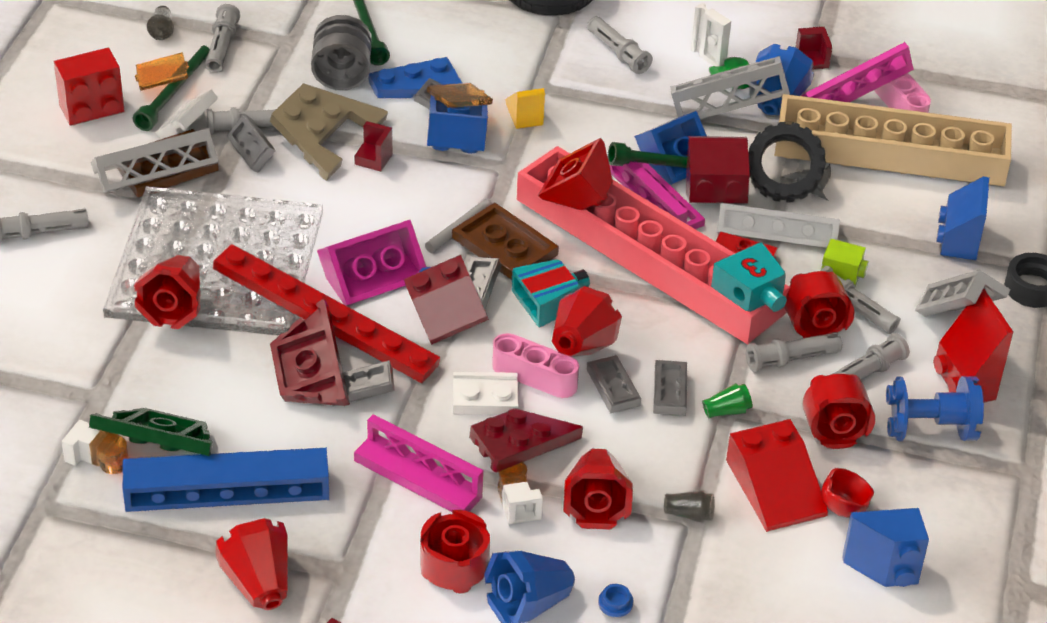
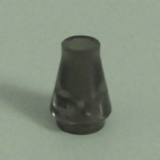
(160, 24)
(691, 505)

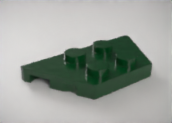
(157, 427)

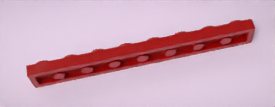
(346, 322)

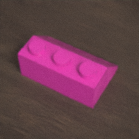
(372, 262)

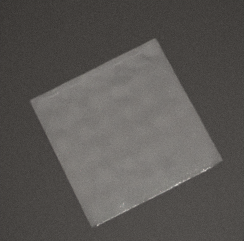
(202, 228)

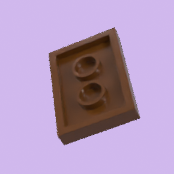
(172, 161)
(504, 236)

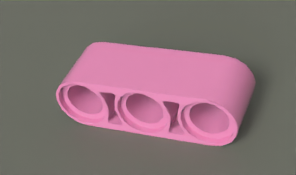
(904, 94)
(536, 365)

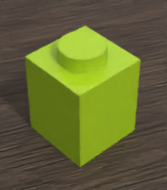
(846, 260)

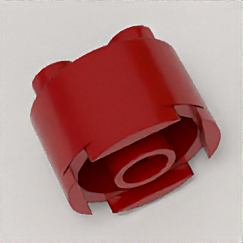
(818, 304)
(838, 410)
(454, 550)

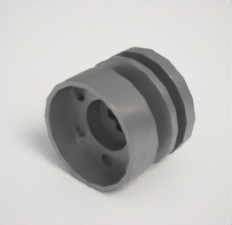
(341, 52)

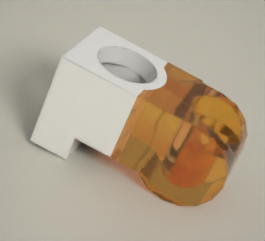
(95, 447)
(516, 497)

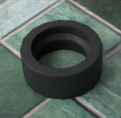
(1022, 291)

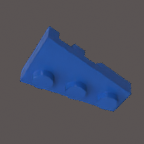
(408, 79)

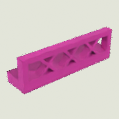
(866, 76)
(651, 186)
(419, 470)

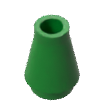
(729, 401)

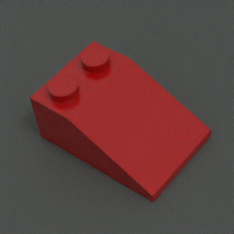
(975, 347)
(776, 474)

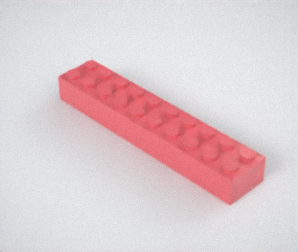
(649, 245)

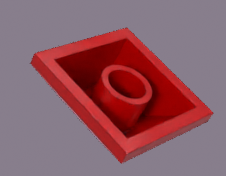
(580, 178)

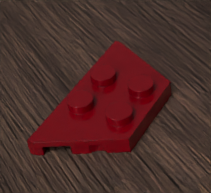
(309, 361)
(520, 437)

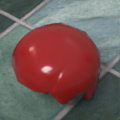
(846, 492)

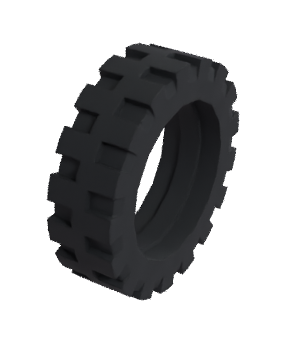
(792, 133)

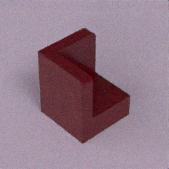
(816, 45)
(376, 146)

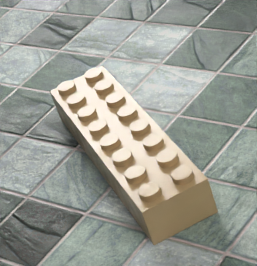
(900, 139)

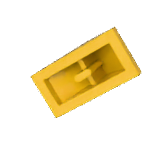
(527, 108)

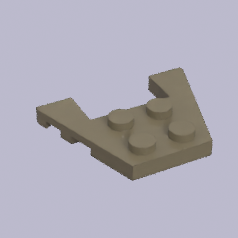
(313, 116)

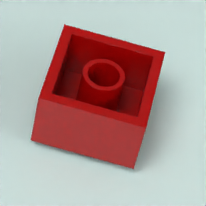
(89, 86)

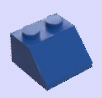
(457, 127)
(673, 140)
(963, 220)
(887, 545)

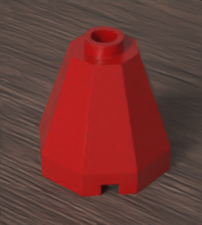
(169, 292)
(585, 323)
(598, 491)
(257, 561)

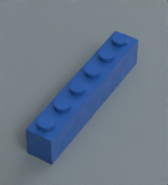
(225, 479)

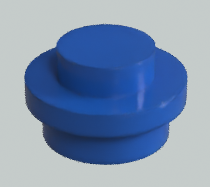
(615, 600)

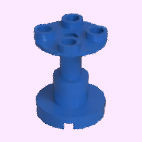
(956, 408)

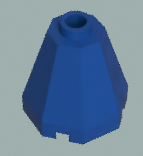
(797, 72)
(526, 584)

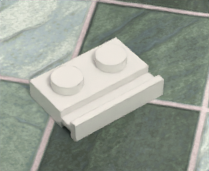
(710, 35)
(186, 115)
(484, 392)

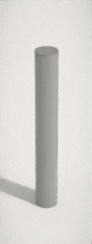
(446, 234)

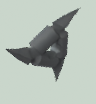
(819, 190)

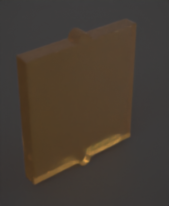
(161, 71)
(459, 95)

